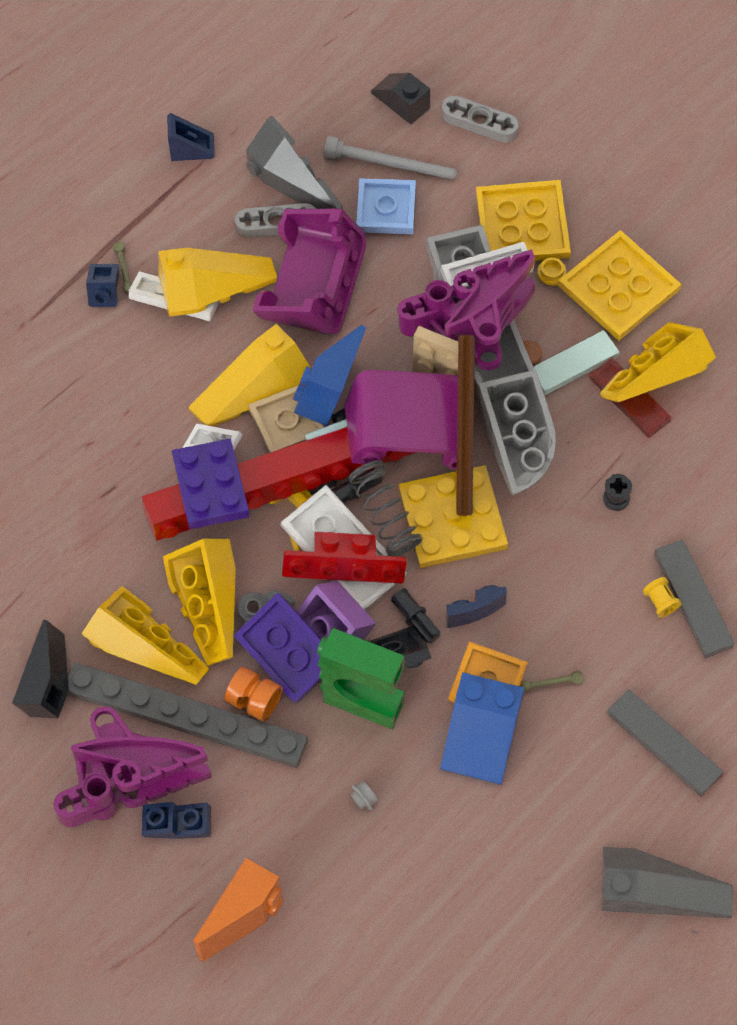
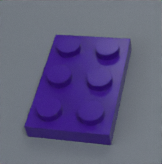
(210, 483)
(283, 646)

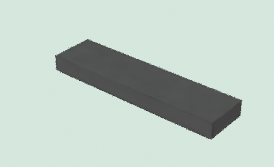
(695, 599)
(665, 742)

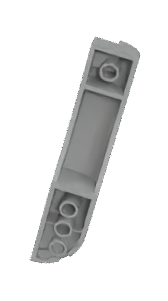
(510, 396)

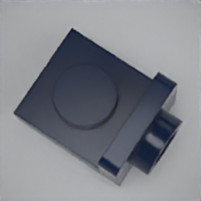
(102, 285)

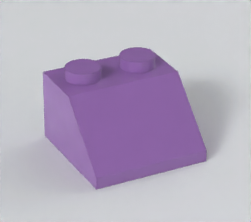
(333, 607)

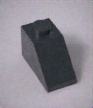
(404, 95)

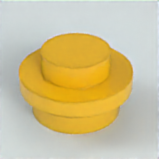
(551, 271)

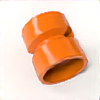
(250, 692)

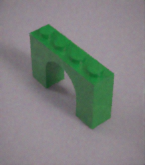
(361, 677)

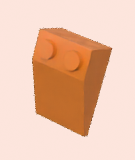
(240, 910)

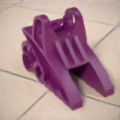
(484, 310)
(129, 763)

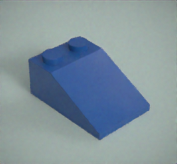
(326, 379)
(482, 728)

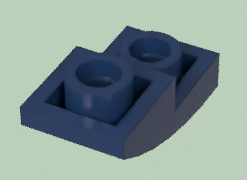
(487, 601)
(176, 822)

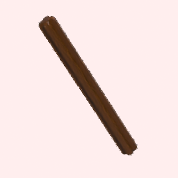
(465, 425)

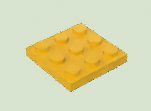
(525, 214)
(619, 285)
(444, 533)

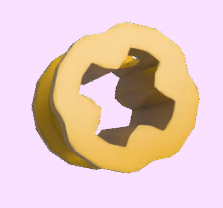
(662, 597)

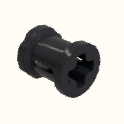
(616, 501)

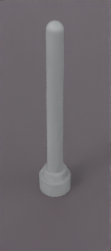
(336, 149)

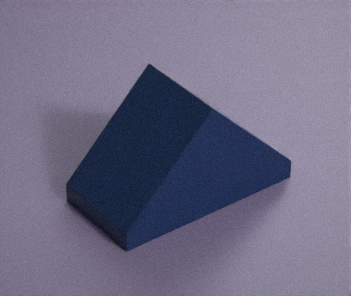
(188, 140)

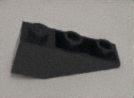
(45, 675)

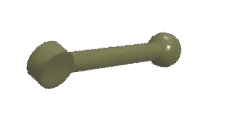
(119, 249)
(576, 677)

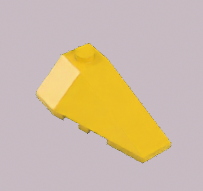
(200, 277)
(129, 632)

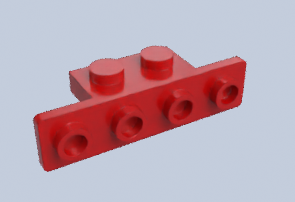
(345, 559)

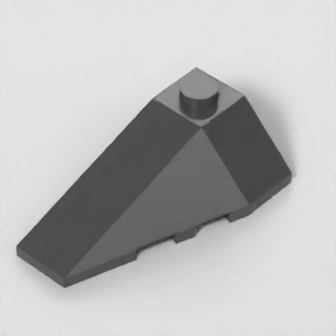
(281, 168)
(652, 885)

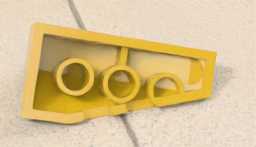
(667, 357)
(261, 370)
(205, 584)

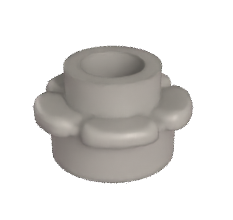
(363, 796)

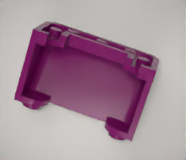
(316, 270)
(402, 415)

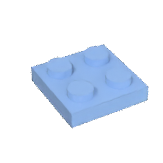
(386, 206)

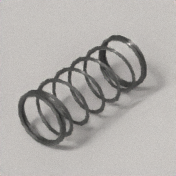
(377, 472)

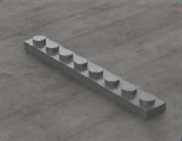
(186, 715)

